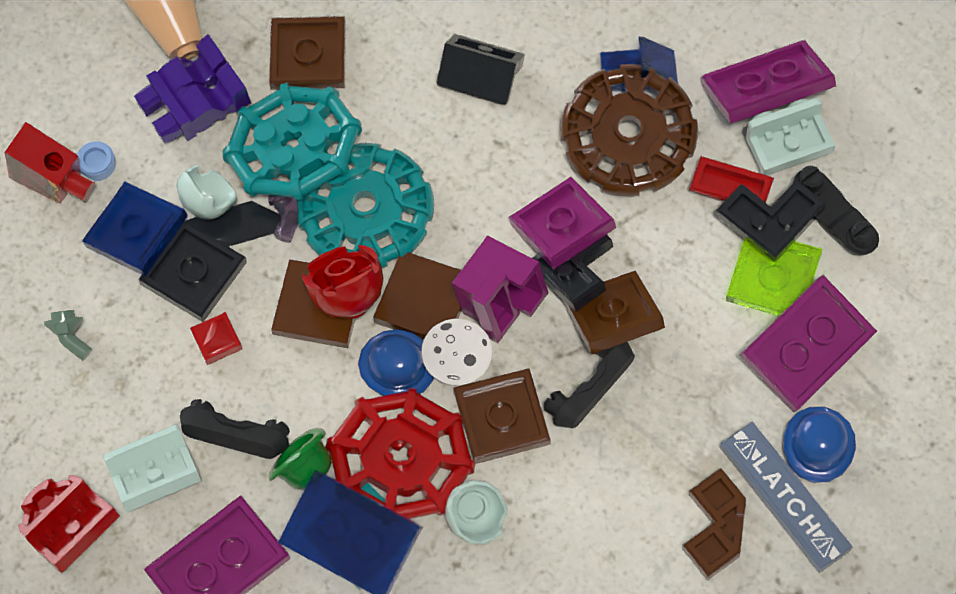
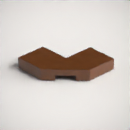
(722, 540)

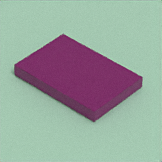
(768, 81)
(808, 343)
(221, 556)

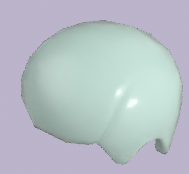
(205, 194)
(476, 512)

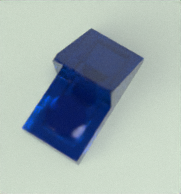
(648, 55)

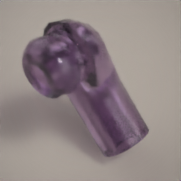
(288, 222)

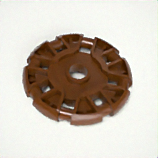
(623, 151)

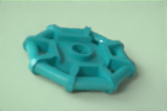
(288, 124)

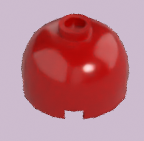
(344, 281)

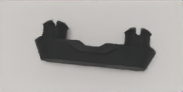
(839, 216)
(572, 410)
(204, 424)

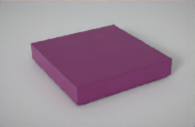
(562, 222)

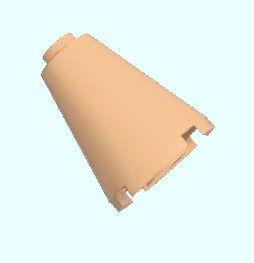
(171, 24)

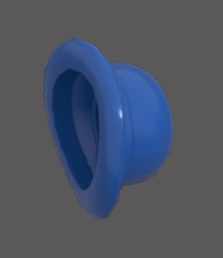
(394, 363)
(819, 444)

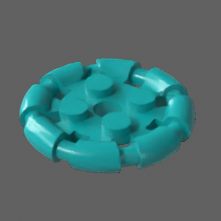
(383, 218)

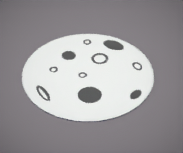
(457, 351)

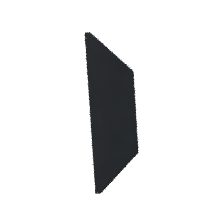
(239, 223)

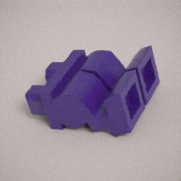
(185, 93)

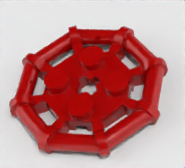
(409, 432)

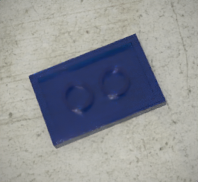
(350, 534)

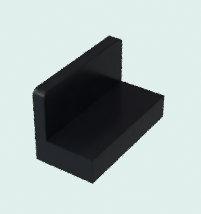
(479, 68)

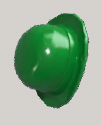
(301, 459)

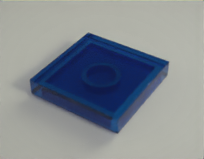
(135, 228)

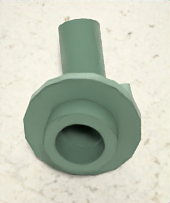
(64, 325)

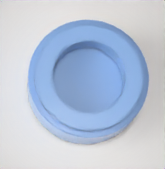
(96, 160)

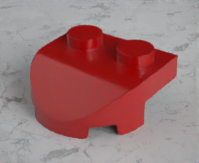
(64, 519)

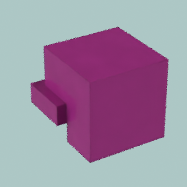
(499, 285)

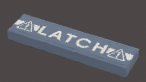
(786, 497)

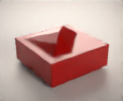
(216, 338)

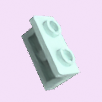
(789, 136)
(151, 468)

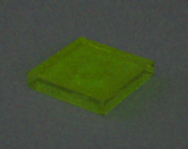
(770, 284)

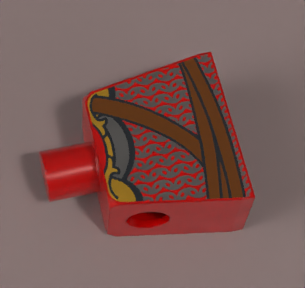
(46, 166)

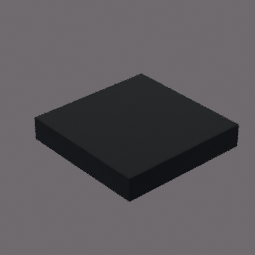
(193, 271)

